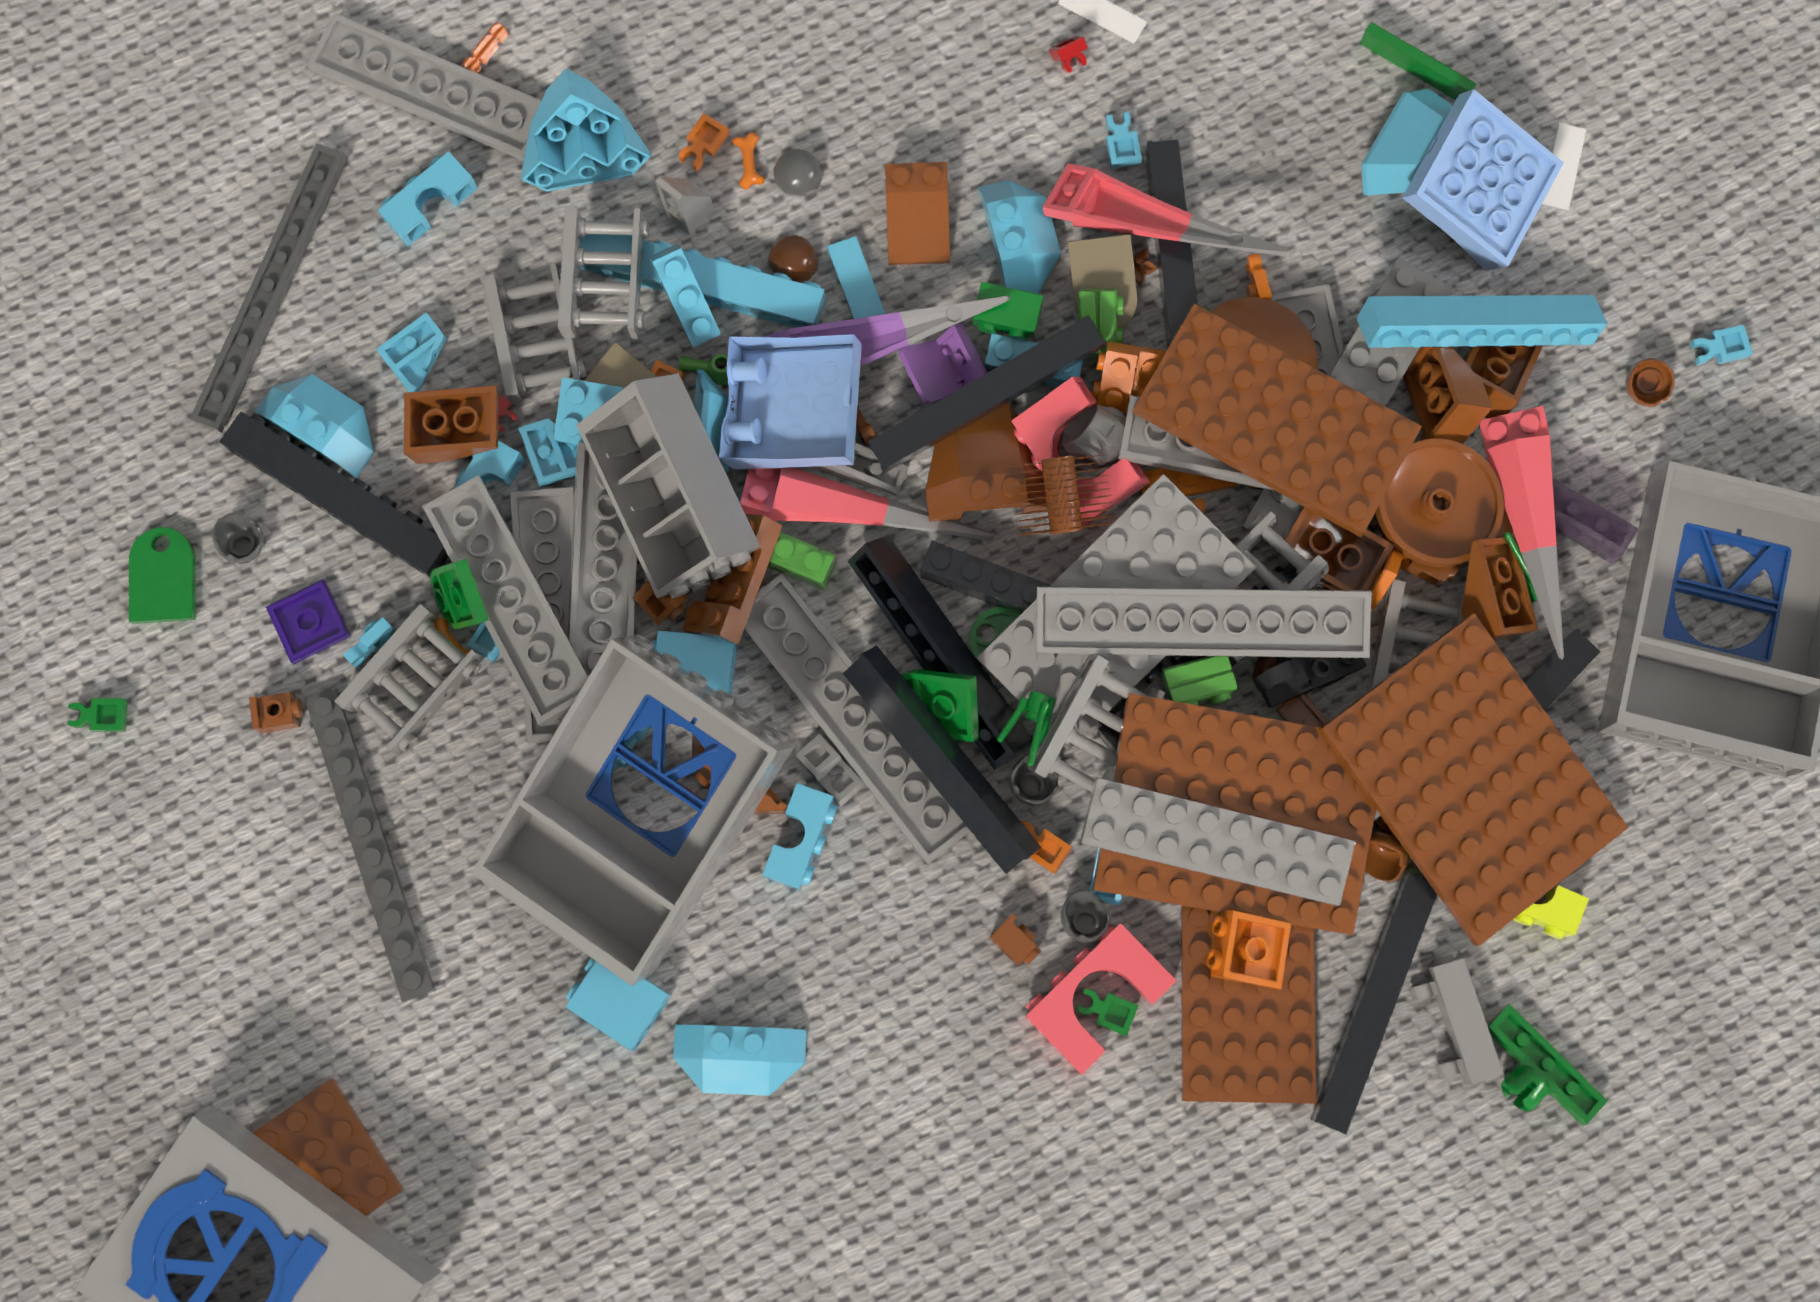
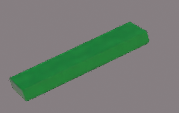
(1415, 62)

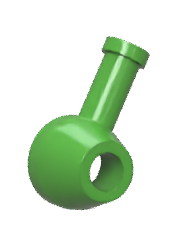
(719, 376)

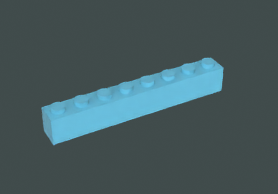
(721, 282)
(1480, 320)

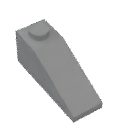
(684, 202)
(867, 472)

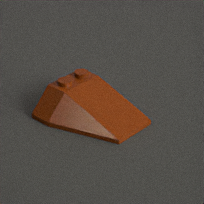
(975, 470)

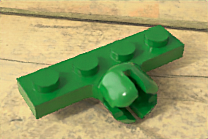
(1541, 1070)

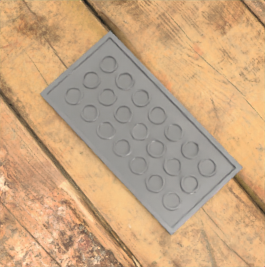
(1151, 545)

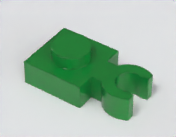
(103, 716)
(1112, 1013)

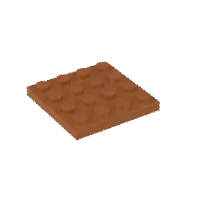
(333, 1147)

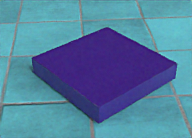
(308, 621)

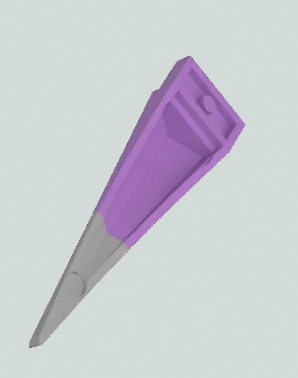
(893, 331)

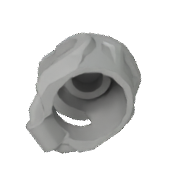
(1096, 433)

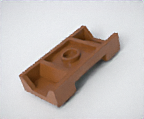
(733, 595)

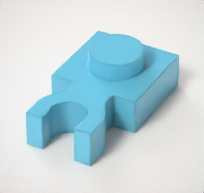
(1122, 145)
(1725, 345)
(374, 637)

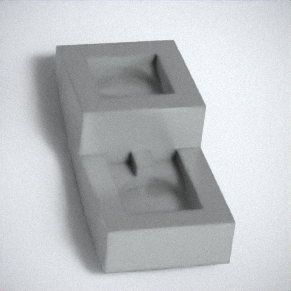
(830, 770)

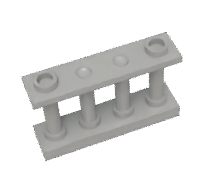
(575, 257)
(510, 353)
(1308, 571)
(1391, 630)
(378, 673)
(1080, 703)

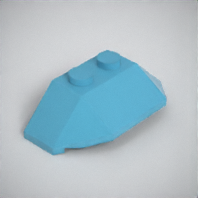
(1020, 235)
(712, 408)
(321, 420)
(739, 1057)

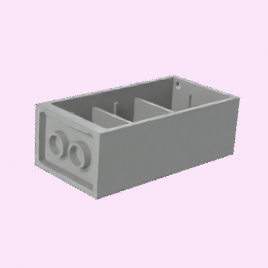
(668, 486)

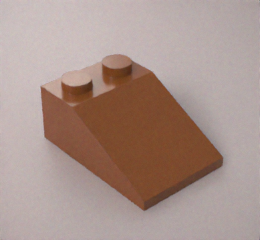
(917, 213)
(1503, 373)
(1445, 394)
(450, 423)
(1350, 558)
(1498, 590)

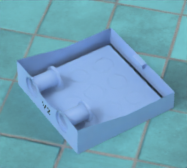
(1483, 180)
(791, 402)

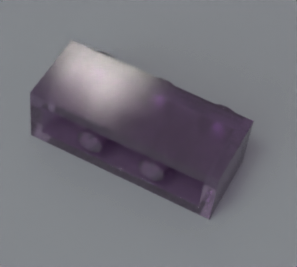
(1591, 524)

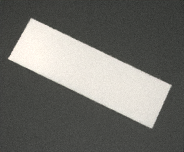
(1108, 16)
(1568, 149)

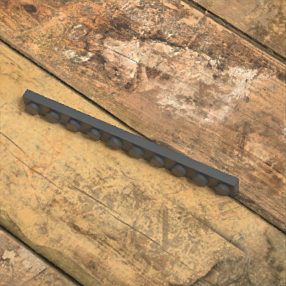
(268, 288)
(370, 846)

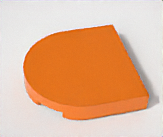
(1385, 577)

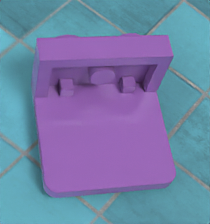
(942, 364)

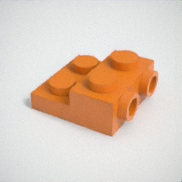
(1124, 373)
(1249, 949)

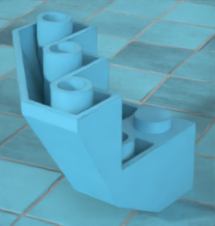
(579, 138)
(1403, 142)

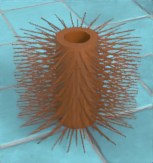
(1062, 496)

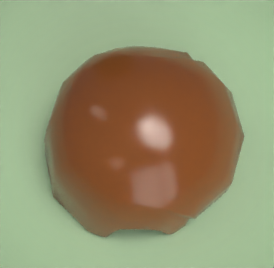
(1650, 382)
(1386, 857)

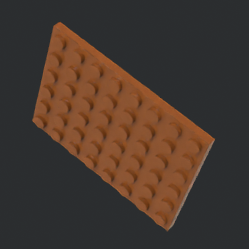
(1246, 767)
(1473, 779)

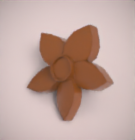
(1142, 266)

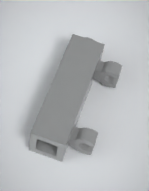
(1463, 1021)

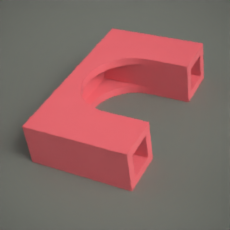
(1041, 431)
(1115, 953)

